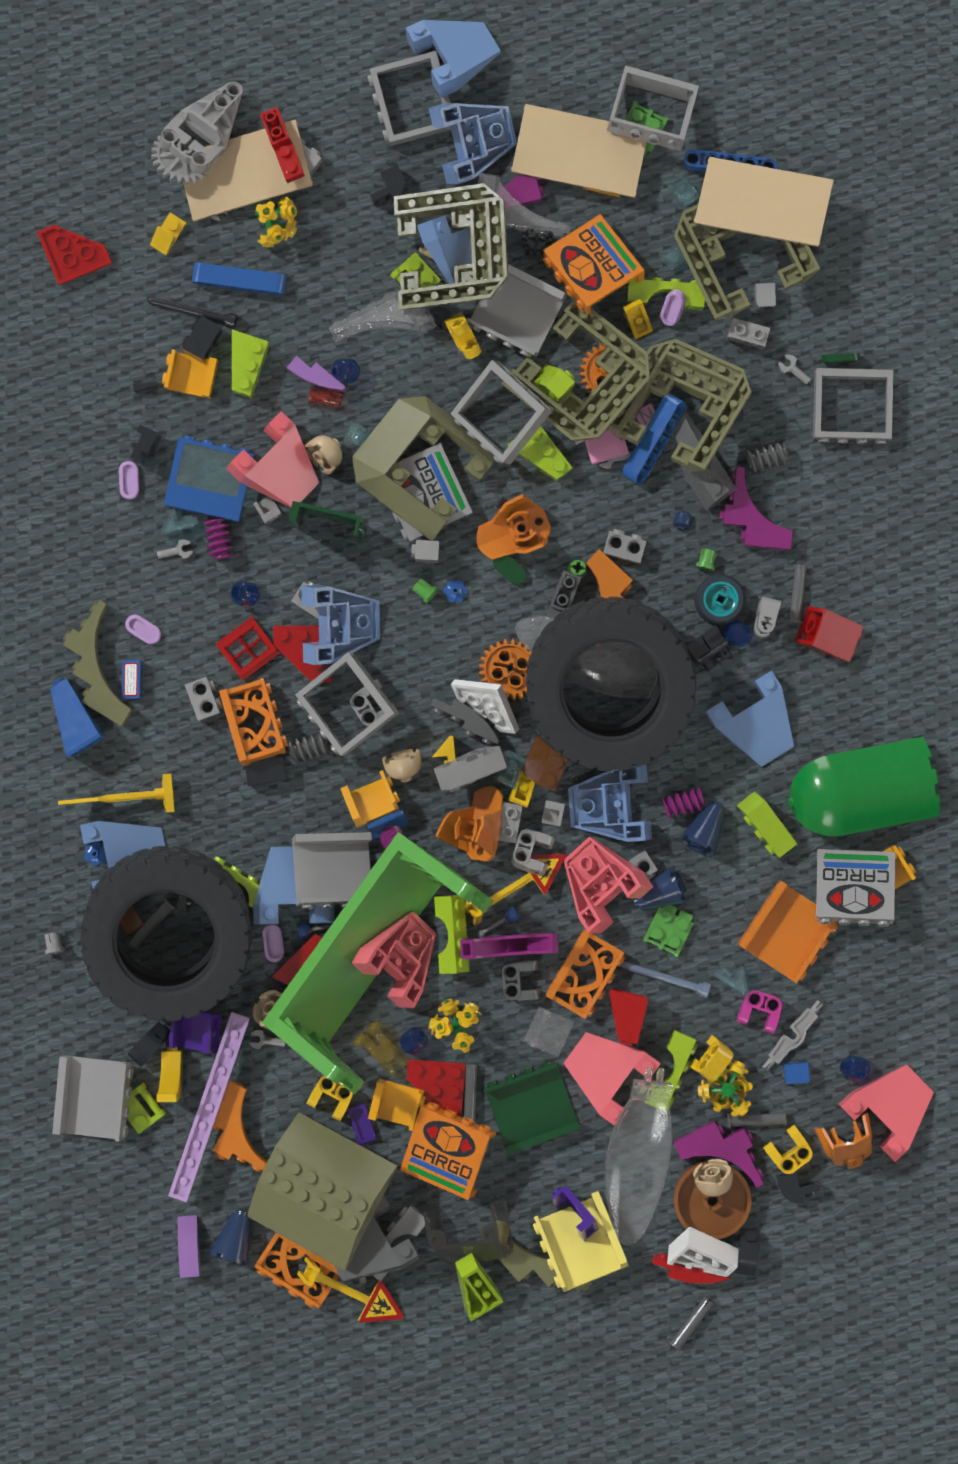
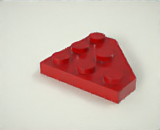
(72, 254)
(290, 642)
(440, 1081)

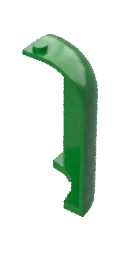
(866, 789)

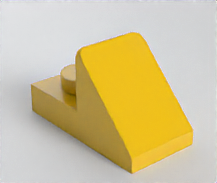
(167, 234)
(637, 318)
(446, 749)
(523, 790)

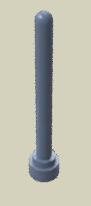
(701, 988)

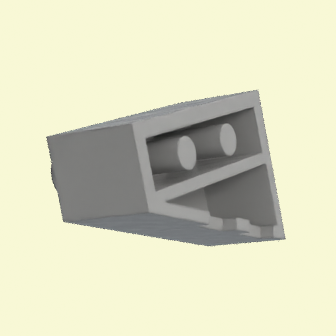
(469, 768)

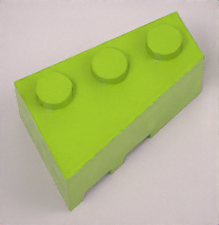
(247, 362)
(554, 382)
(545, 456)
(767, 825)
(476, 1287)

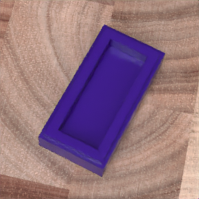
(361, 1124)

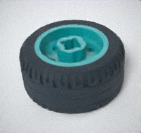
(714, 611)

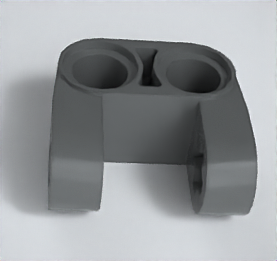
(526, 994)

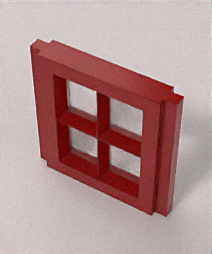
(247, 648)

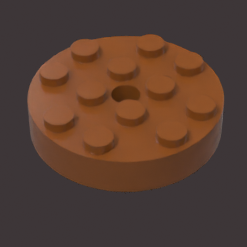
(715, 1219)

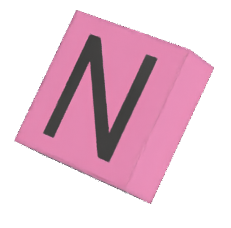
(645, 414)

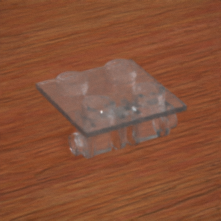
(548, 1031)

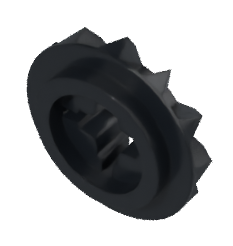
(529, 246)
(441, 313)

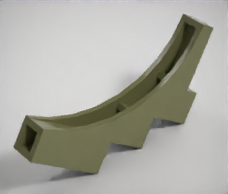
(84, 643)
(522, 1262)

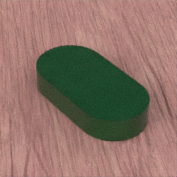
(840, 357)
(510, 569)

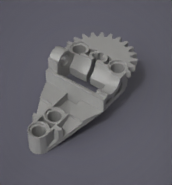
(207, 120)

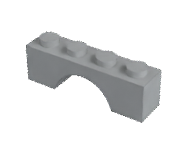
(410, 1222)

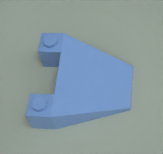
(462, 47)
(479, 137)
(446, 248)
(345, 623)
(760, 729)
(604, 805)
(121, 839)
(278, 888)

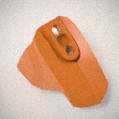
(500, 535)
(475, 827)
(850, 1152)

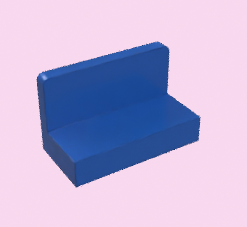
(396, 818)

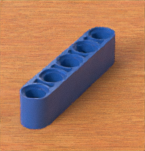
(702, 156)
(239, 279)
(654, 440)

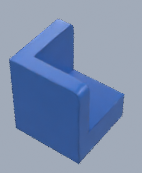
(796, 1072)

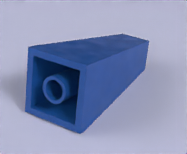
(75, 721)

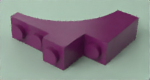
(526, 189)
(742, 513)
(509, 945)
(732, 1147)

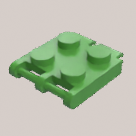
(638, 117)
(669, 929)

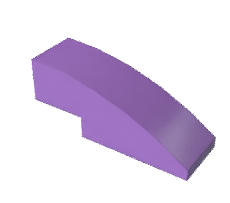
(315, 376)
(188, 1246)

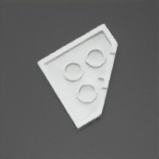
(488, 702)

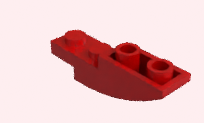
(282, 145)
(680, 1273)

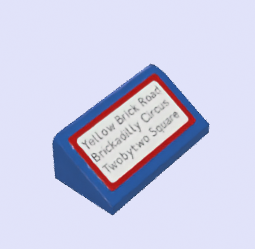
(131, 679)

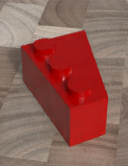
(293, 965)

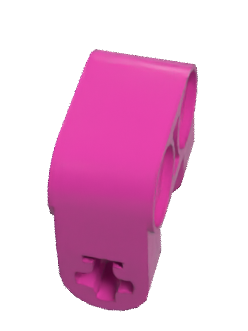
(762, 1004)

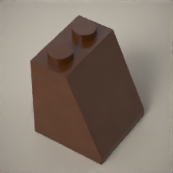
(544, 764)

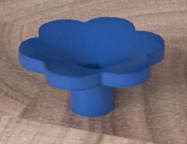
(455, 596)
(100, 856)

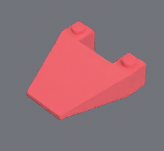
(284, 471)
(597, 878)
(404, 954)
(602, 1067)
(897, 1101)

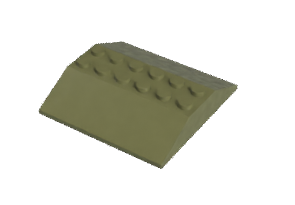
(320, 1190)

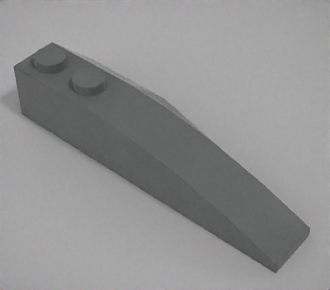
(708, 485)

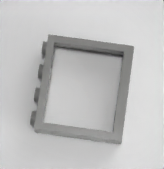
(660, 85)
(378, 99)
(864, 374)
(522, 390)
(371, 686)

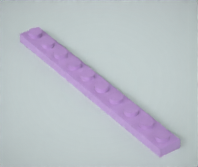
(209, 1107)

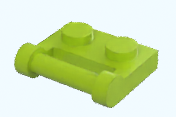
(413, 264)
(138, 1115)

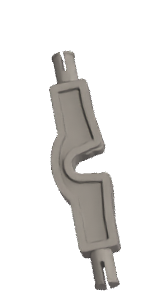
(786, 1044)

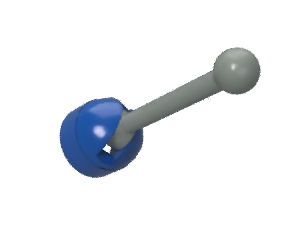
(509, 915)
(305, 930)

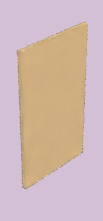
(577, 151)
(245, 175)
(763, 201)

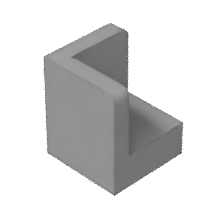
(764, 295)
(268, 510)
(553, 813)

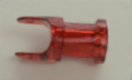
(326, 397)

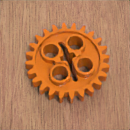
(591, 371)
(515, 654)

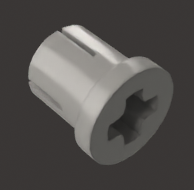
(53, 943)

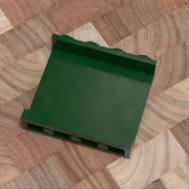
(299, 509)
(531, 1107)

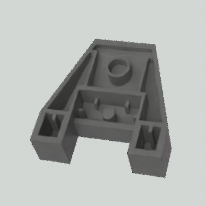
(375, 1253)

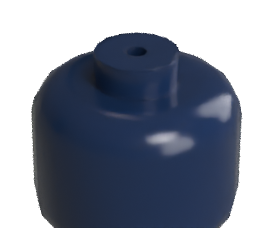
(683, 520)

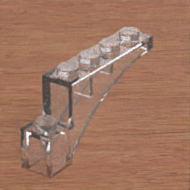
(519, 215)
(384, 315)

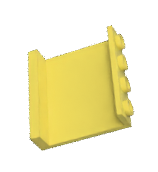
(571, 1257)

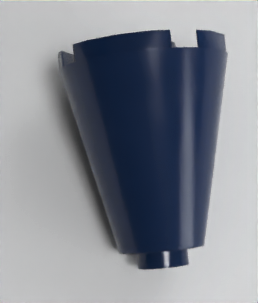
(705, 830)
(666, 891)
(233, 1239)

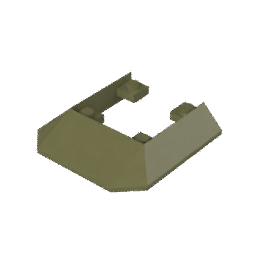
(471, 208)
(702, 247)
(622, 360)
(700, 375)
(383, 478)

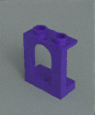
(589, 1224)

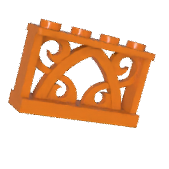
(243, 746)
(560, 984)
(289, 1282)

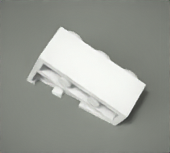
(704, 1252)

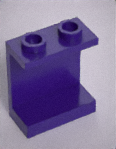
(197, 1032)

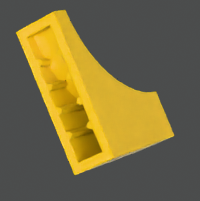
(171, 1075)

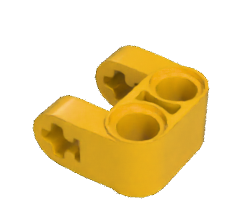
(463, 335)
(714, 1060)
(333, 1092)
(792, 1154)

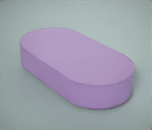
(673, 307)
(129, 480)
(143, 629)
(273, 942)

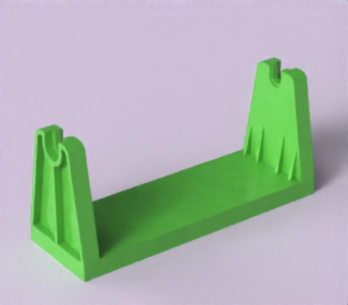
(329, 982)

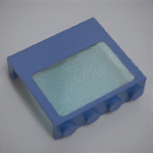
(201, 480)

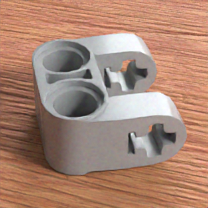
(766, 613)
(367, 707)
(530, 865)

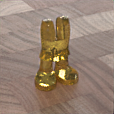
(384, 1051)

